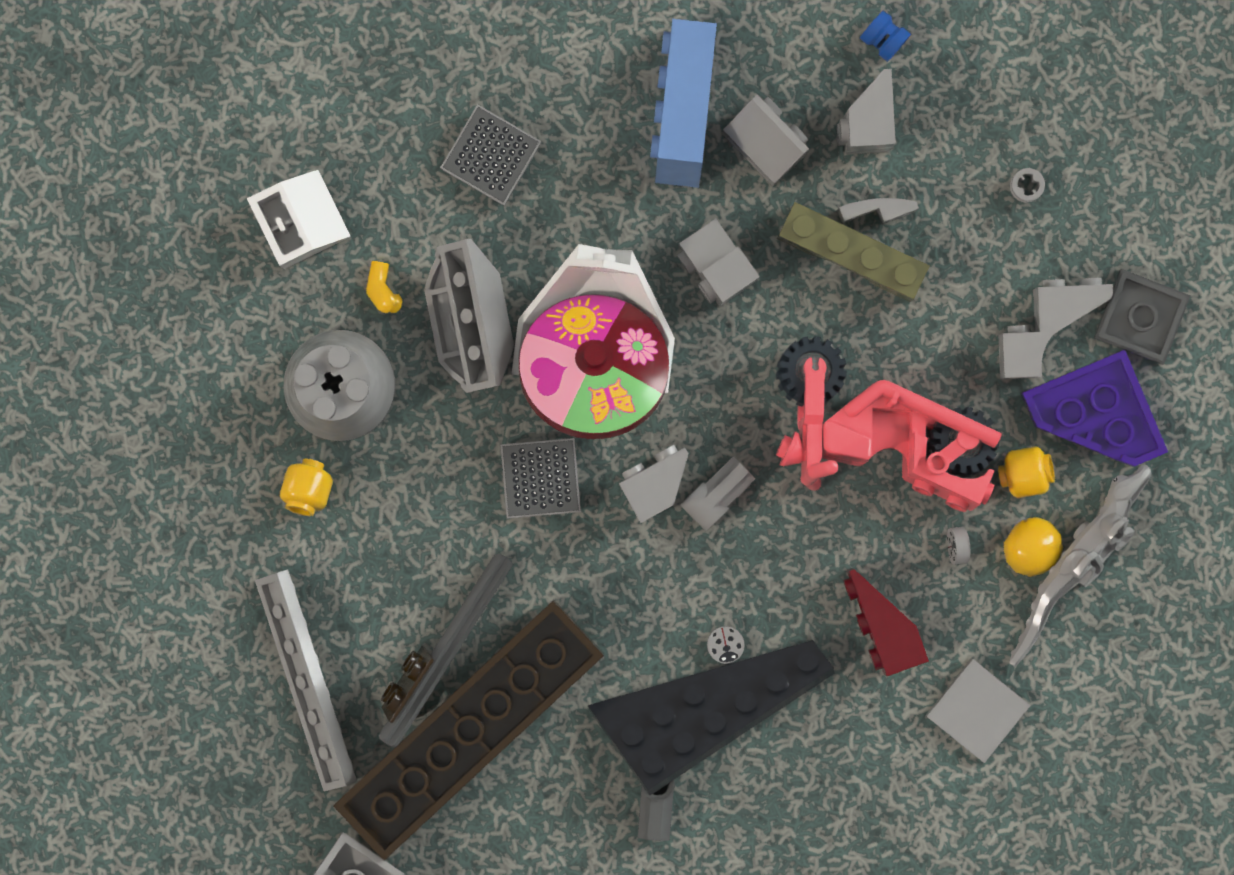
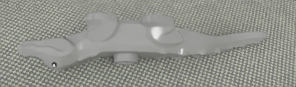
(1086, 555)

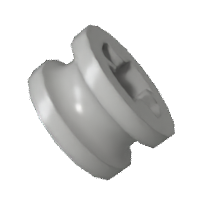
(1036, 177)

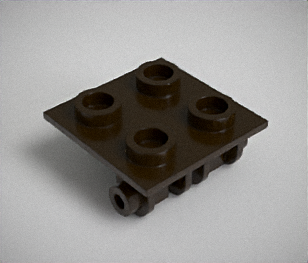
(398, 694)

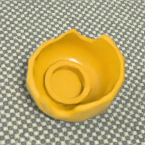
(1033, 547)

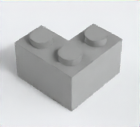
(717, 262)

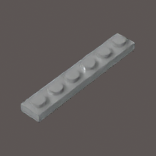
(306, 680)

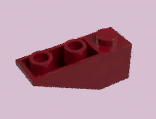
(892, 633)

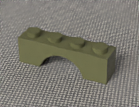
(853, 251)

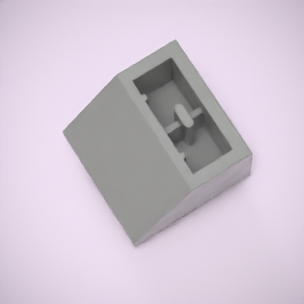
(766, 139)
(657, 486)

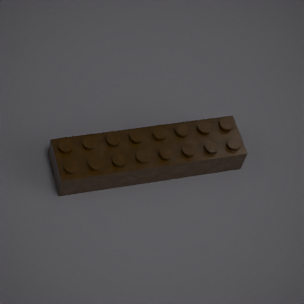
(468, 730)

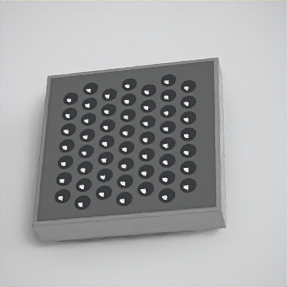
(491, 155)
(540, 478)

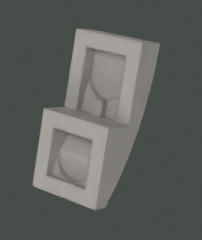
(886, 208)

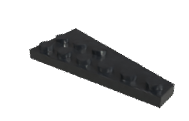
(690, 718)

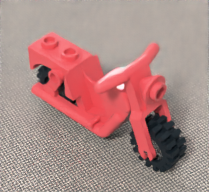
(880, 420)

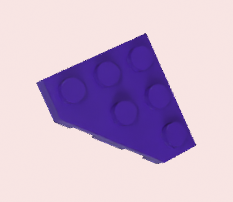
(1099, 410)

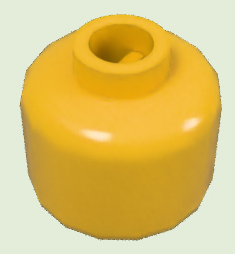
(1027, 472)
(306, 487)

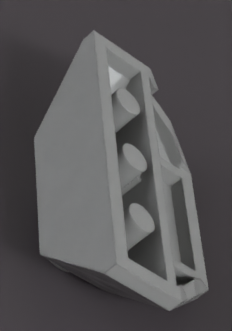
(468, 316)

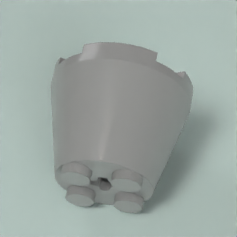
(363, 393)

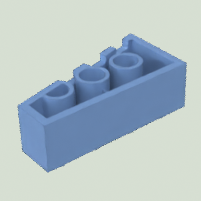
(685, 102)

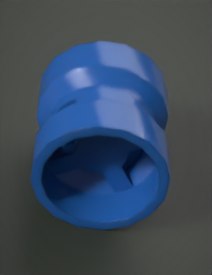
(879, 29)

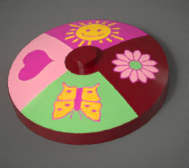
(593, 366)

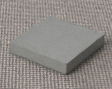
(978, 710)

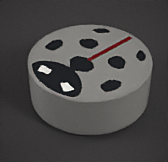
(958, 545)
(725, 644)

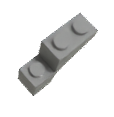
(1053, 310)

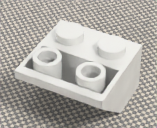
(298, 218)

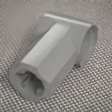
(712, 498)

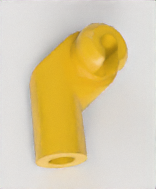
(378, 290)

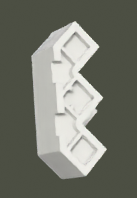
(596, 272)

